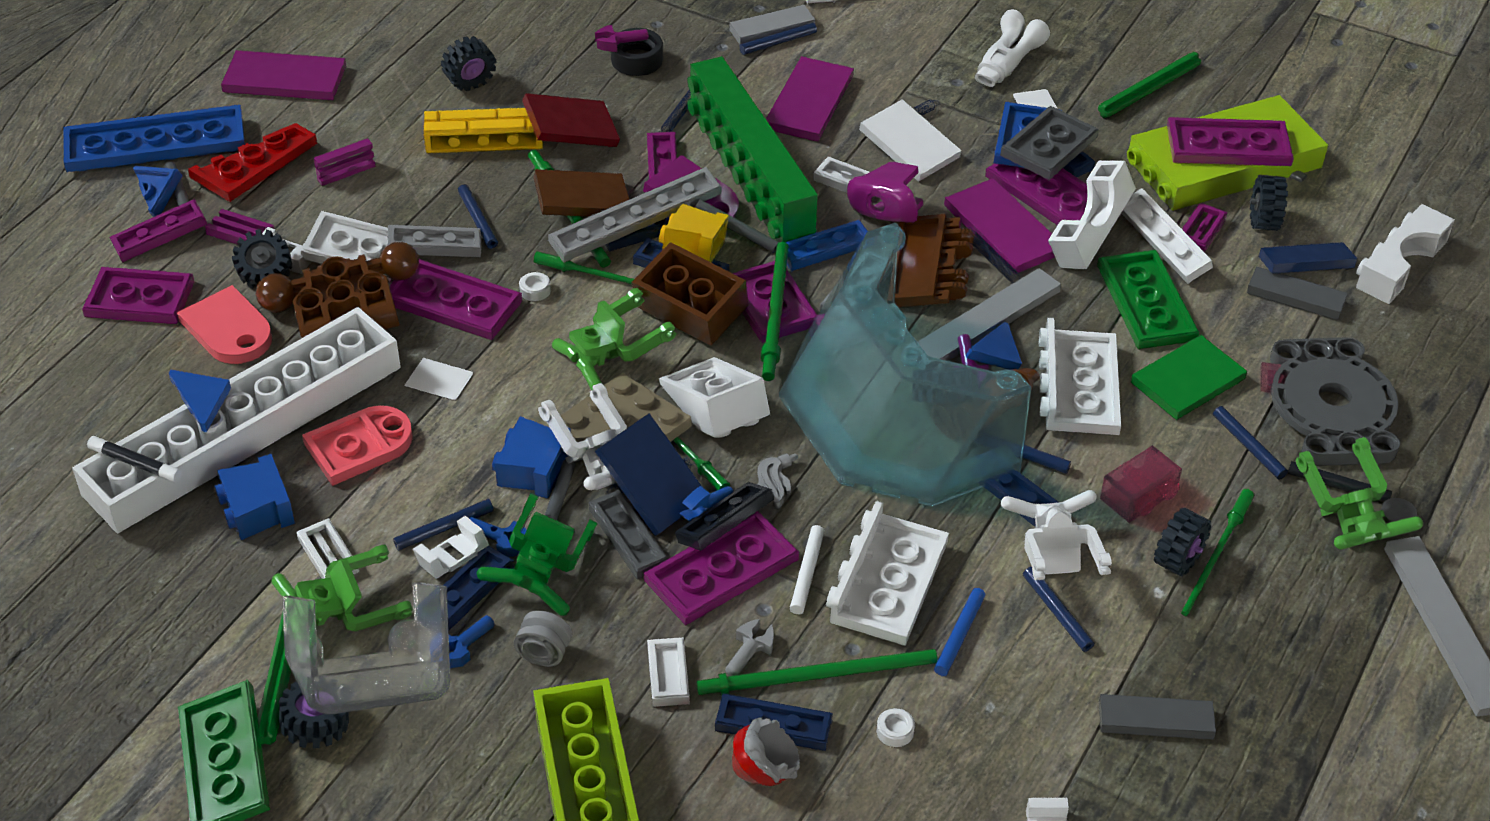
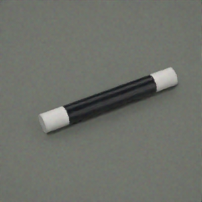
(135, 459)

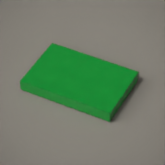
(1188, 377)

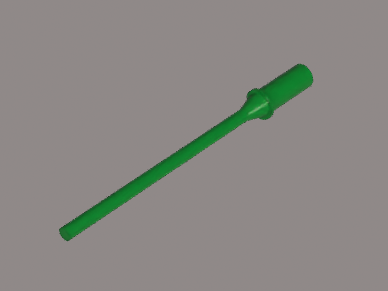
(556, 262)
(704, 467)
(1235, 517)

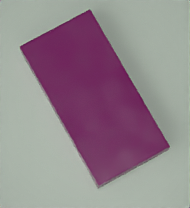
(284, 75)
(809, 98)
(1229, 141)
(1056, 199)
(1002, 224)
(456, 300)
(705, 579)

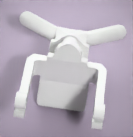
(599, 476)
(1057, 540)

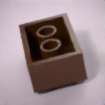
(691, 293)

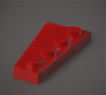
(253, 162)

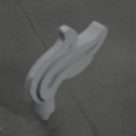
(771, 477)

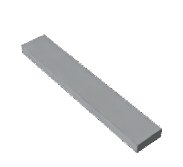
(633, 214)
(990, 314)
(1444, 620)

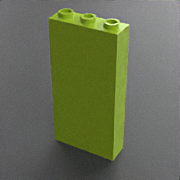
(1195, 183)

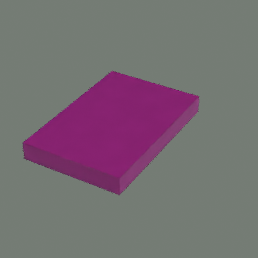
(138, 295)
(796, 310)

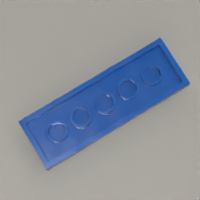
(153, 138)

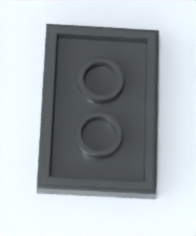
(1049, 142)

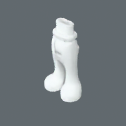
(1002, 60)

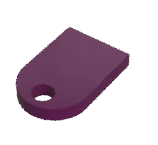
(680, 167)

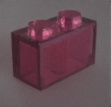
(1141, 484)

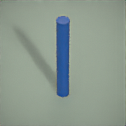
(959, 632)

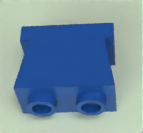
(529, 458)
(254, 497)

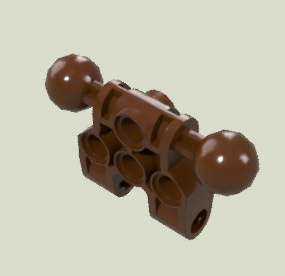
(341, 287)

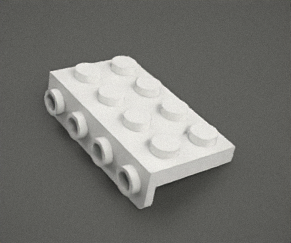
(1079, 381)
(886, 576)

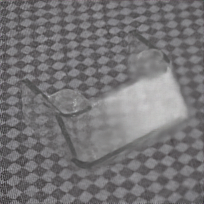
(409, 673)

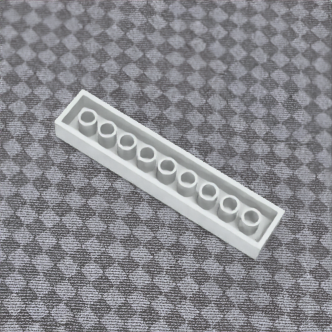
(258, 411)

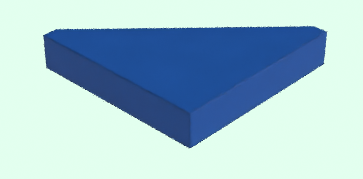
(157, 186)
(997, 349)
(201, 395)

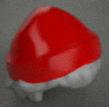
(764, 753)

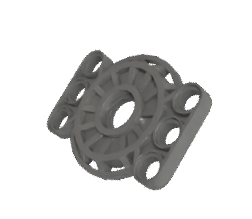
(1329, 424)

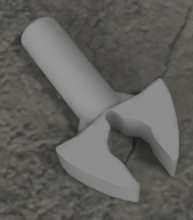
(750, 646)

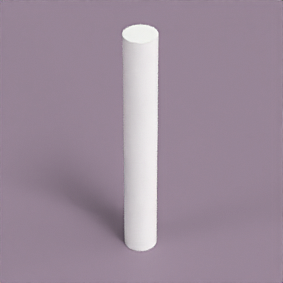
(807, 569)

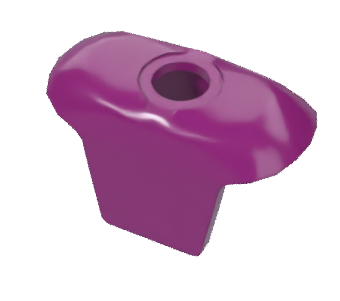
(890, 185)

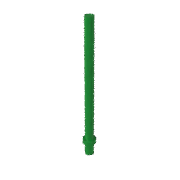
(725, 683)

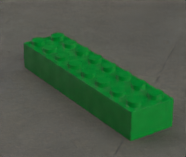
(752, 151)

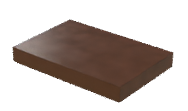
(578, 192)

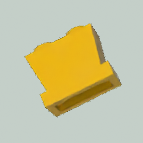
(695, 231)

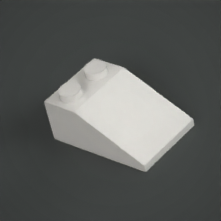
(718, 396)

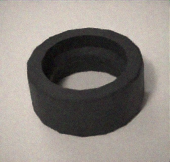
(639, 63)

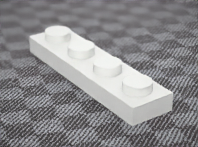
(1166, 236)

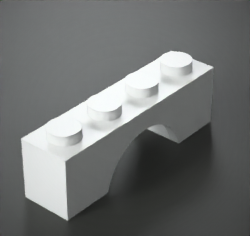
(1108, 193)
(1386, 270)

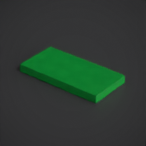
(1147, 299)
(223, 755)

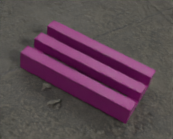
(344, 166)
(238, 223)
(1214, 229)

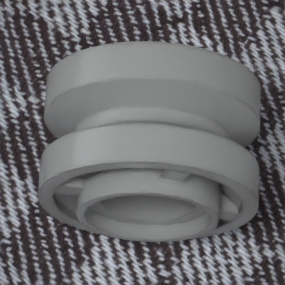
(543, 638)

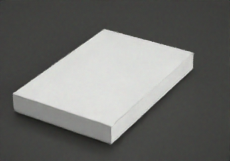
(910, 139)
(345, 238)

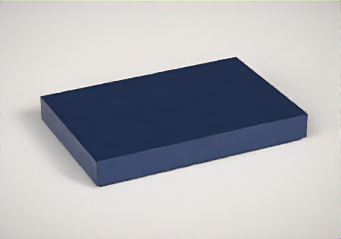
(649, 472)

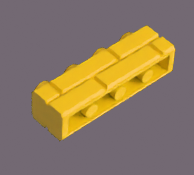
(479, 130)

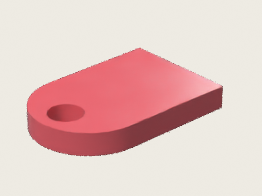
(225, 324)
(359, 442)

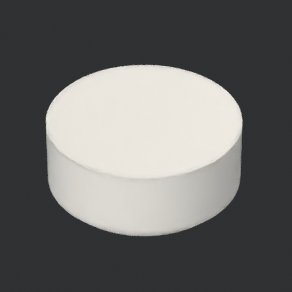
(535, 286)
(895, 727)

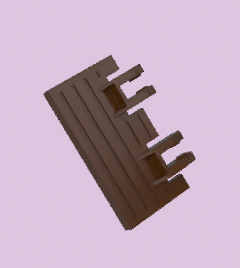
(928, 261)

